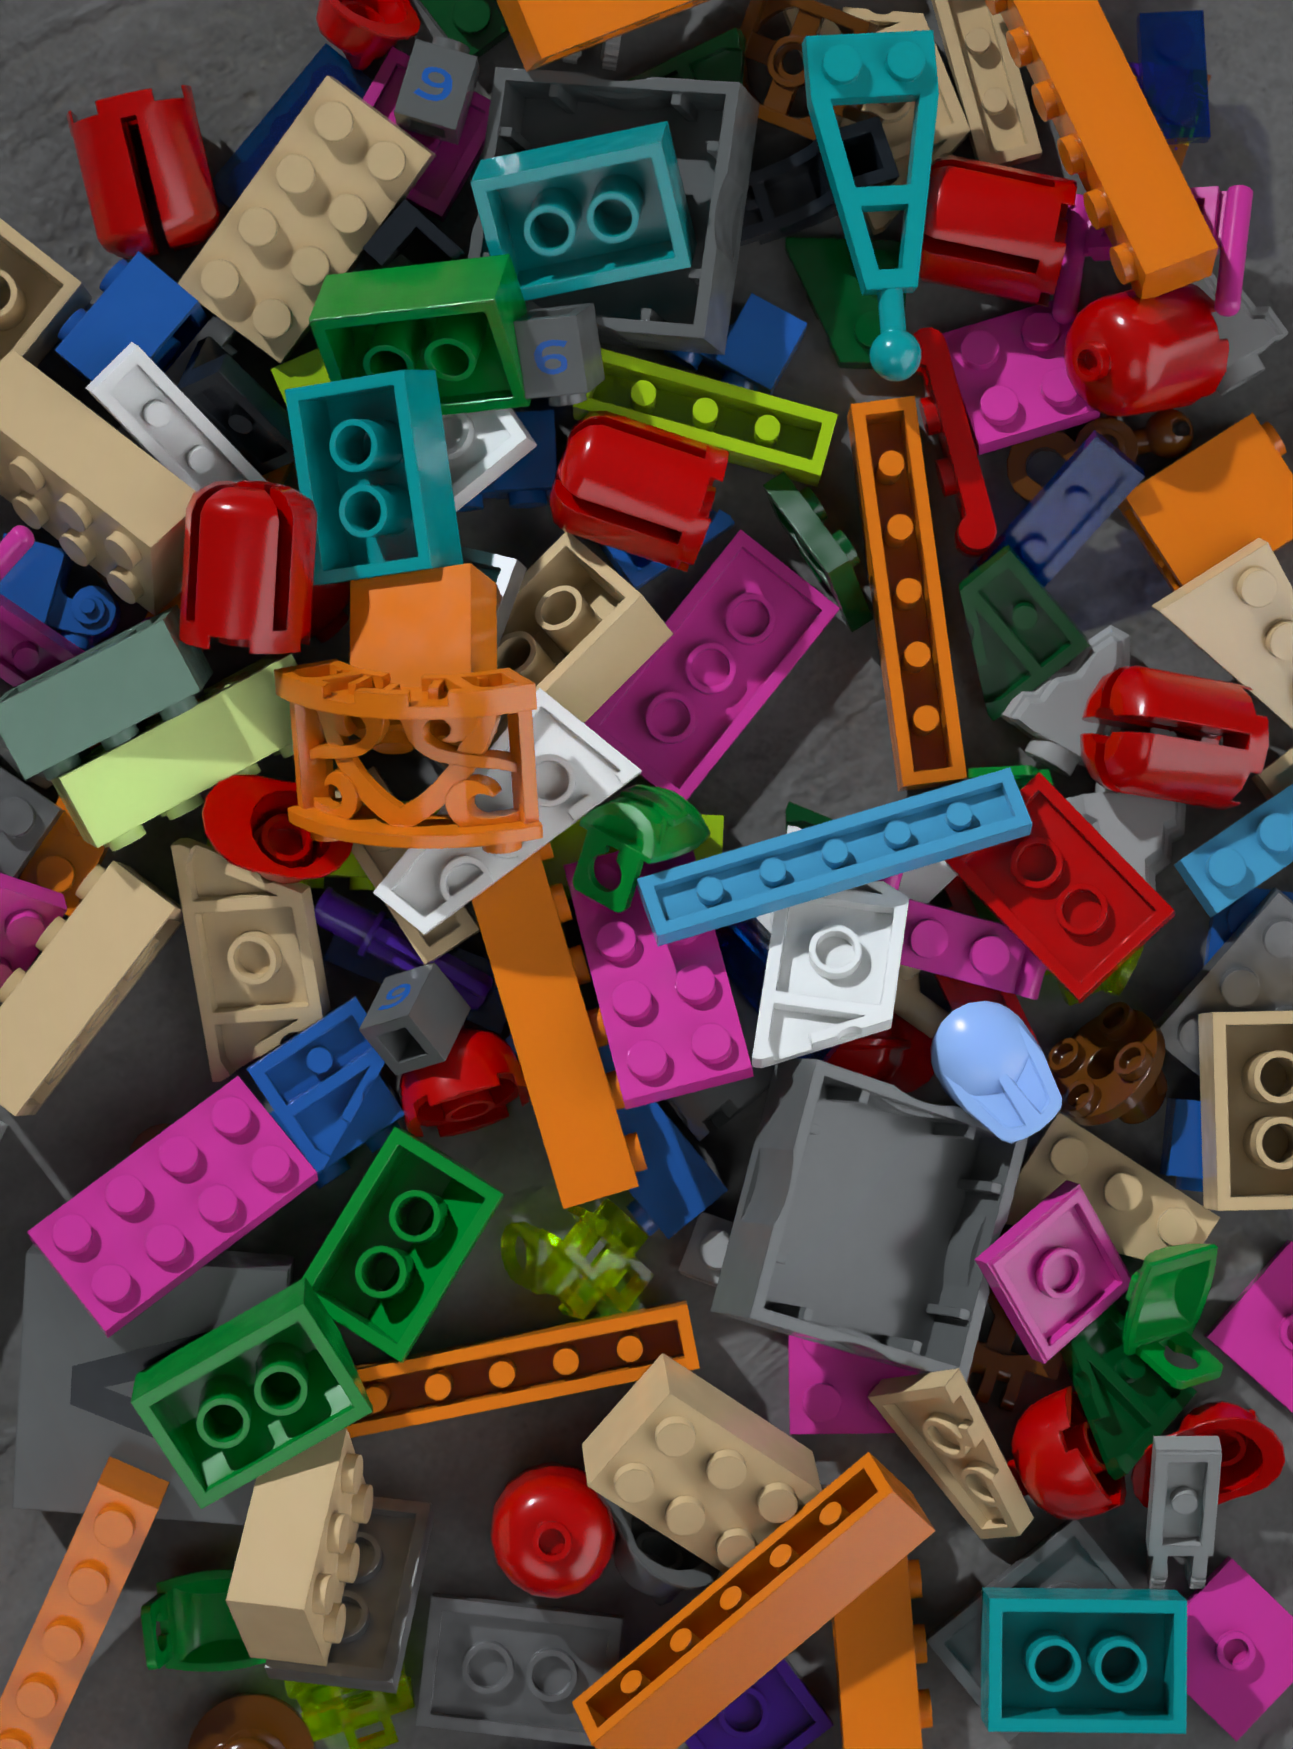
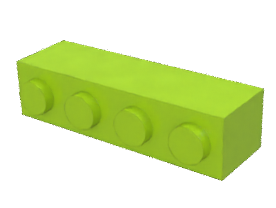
(751, 425)

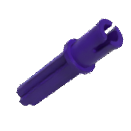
(389, 943)

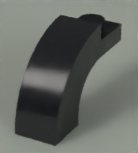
(797, 189)

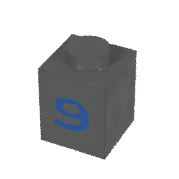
(437, 89)
(559, 353)
(415, 1019)

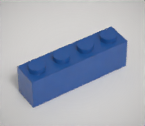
(676, 1178)

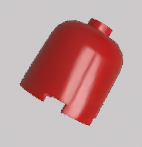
(1146, 352)
(552, 1531)

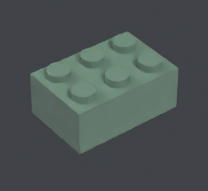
(102, 696)

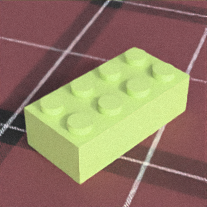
(179, 758)

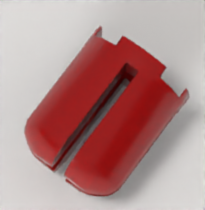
(175, 166)
(995, 229)
(636, 488)
(248, 567)
(1181, 749)

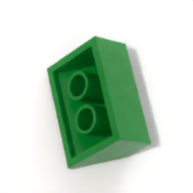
(428, 318)
(401, 1242)
(251, 1393)

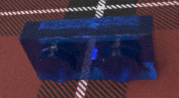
(1175, 73)

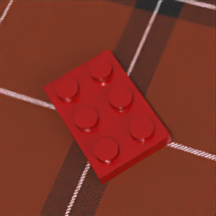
(1065, 893)

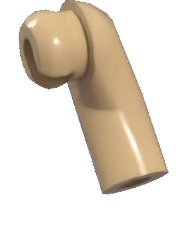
(914, 1006)

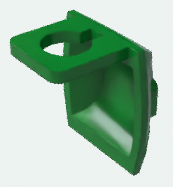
(643, 826)
(1165, 1308)
(194, 1625)

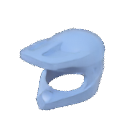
(995, 1070)

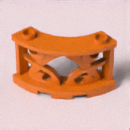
(321, 712)

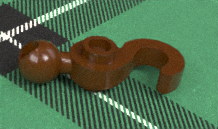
(1154, 437)

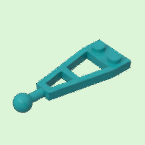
(873, 71)

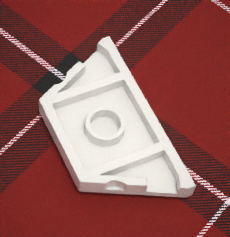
(830, 971)

